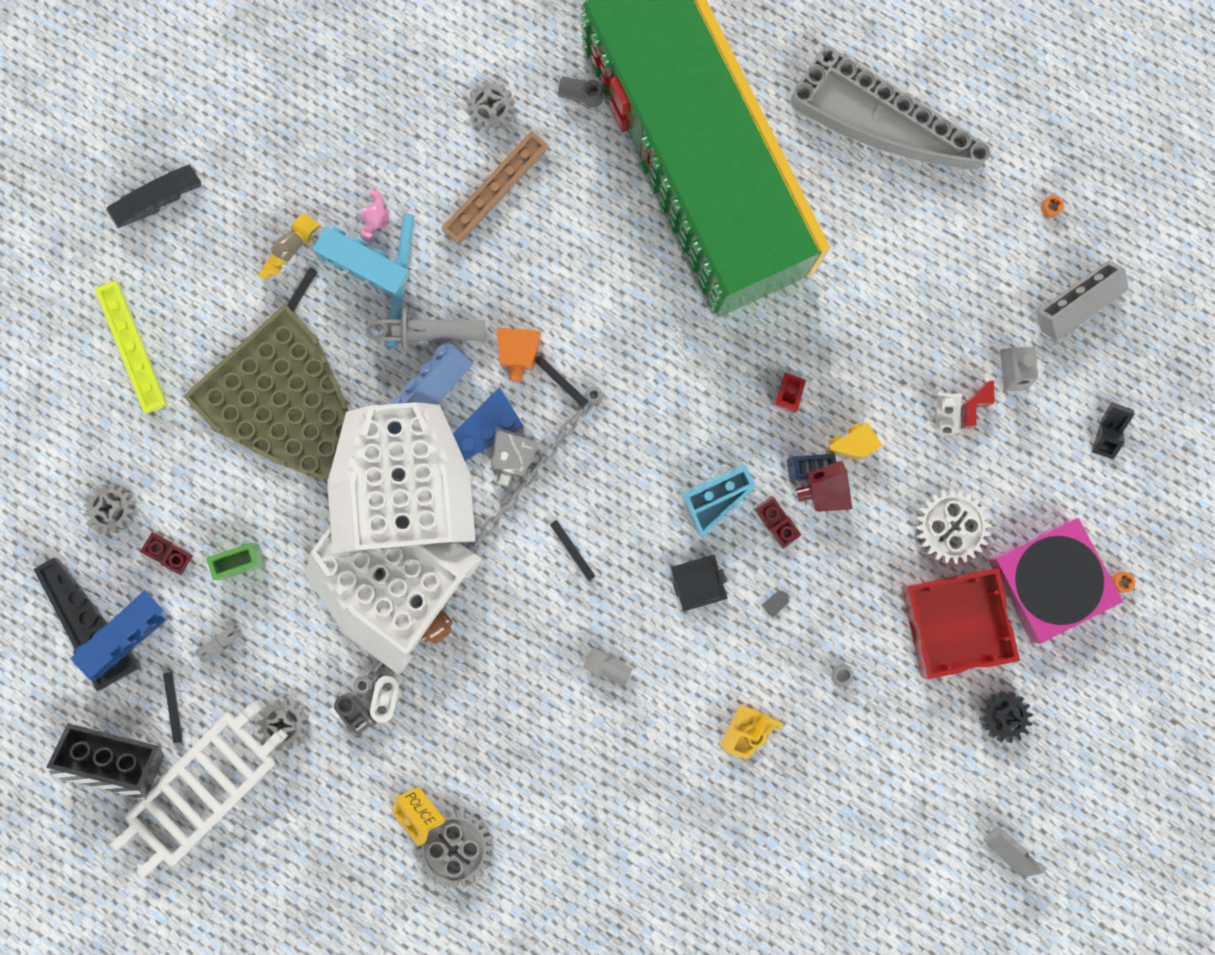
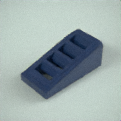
(799, 461)

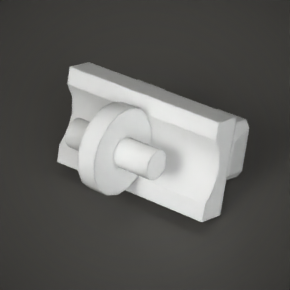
(948, 413)

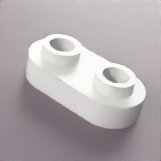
(384, 698)

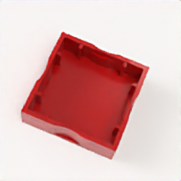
(960, 623)

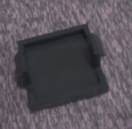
(699, 582)

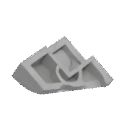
(1013, 853)

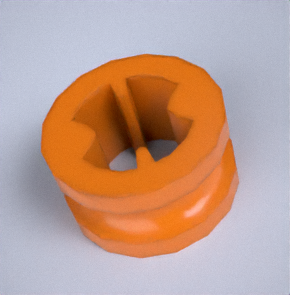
(1054, 199)
(1128, 586)

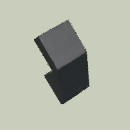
(1110, 431)

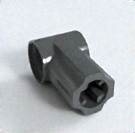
(578, 91)

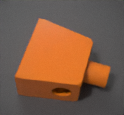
(517, 350)

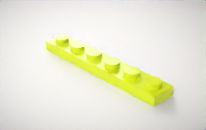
(131, 347)

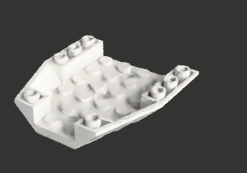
(367, 499)
(381, 612)

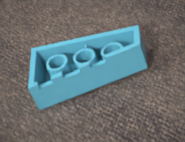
(361, 261)

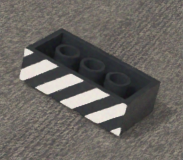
(105, 761)

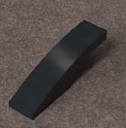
(153, 195)

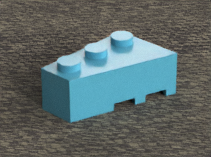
(716, 497)

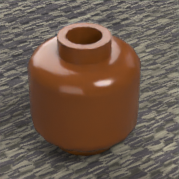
(438, 629)

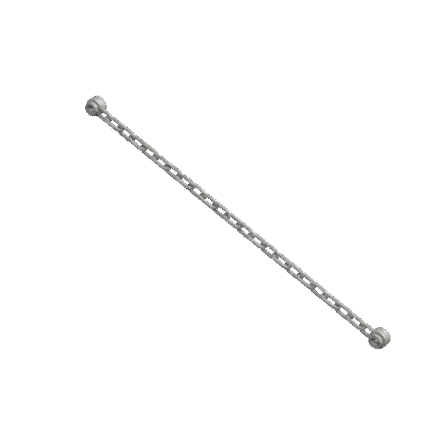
(370, 683)

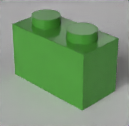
(235, 561)

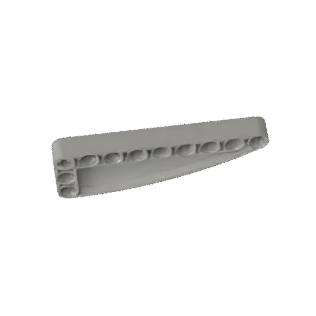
(862, 115)

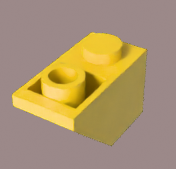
(856, 444)

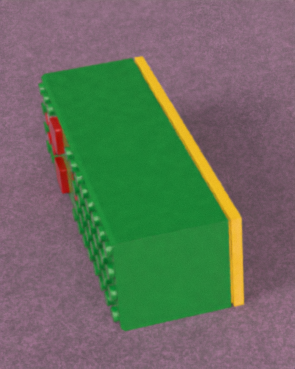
(704, 147)

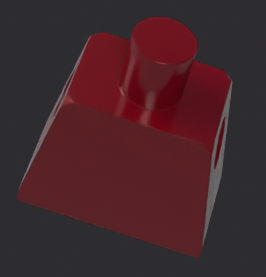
(827, 488)

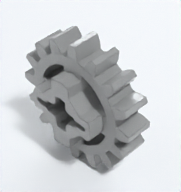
(479, 108)
(102, 502)
(285, 715)

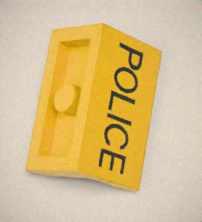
(416, 814)

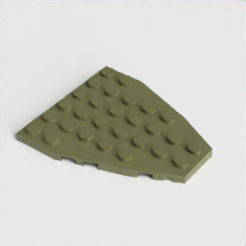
(276, 396)

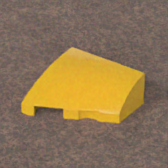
(748, 731)

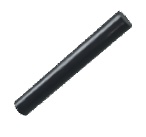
(302, 288)
(561, 381)
(572, 550)
(172, 707)

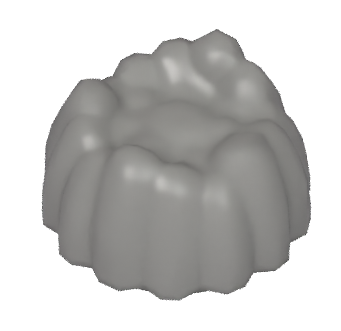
(842, 675)

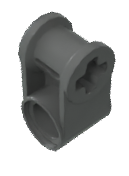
(355, 715)

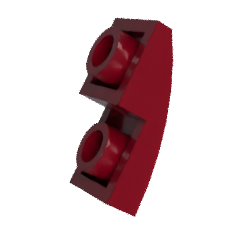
(777, 522)
(166, 553)

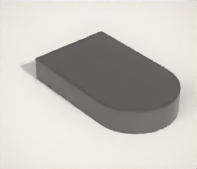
(776, 603)

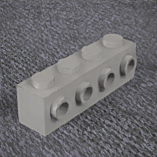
(1082, 300)

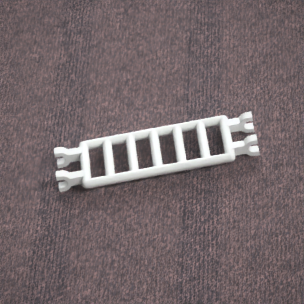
(136, 825)

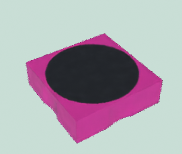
(1056, 581)

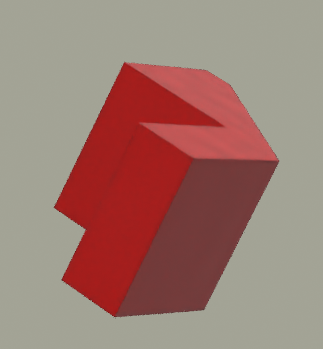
(981, 398)

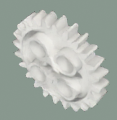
(966, 540)

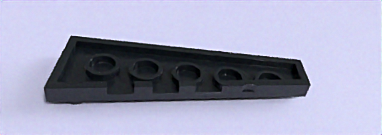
(79, 616)

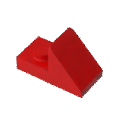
(789, 393)

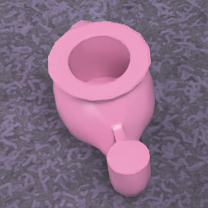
(374, 217)

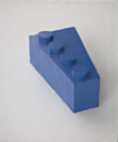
(119, 636)

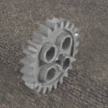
(469, 833)

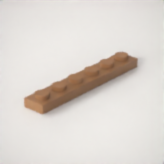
(495, 187)

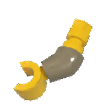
(289, 244)

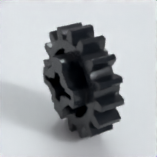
(1008, 707)

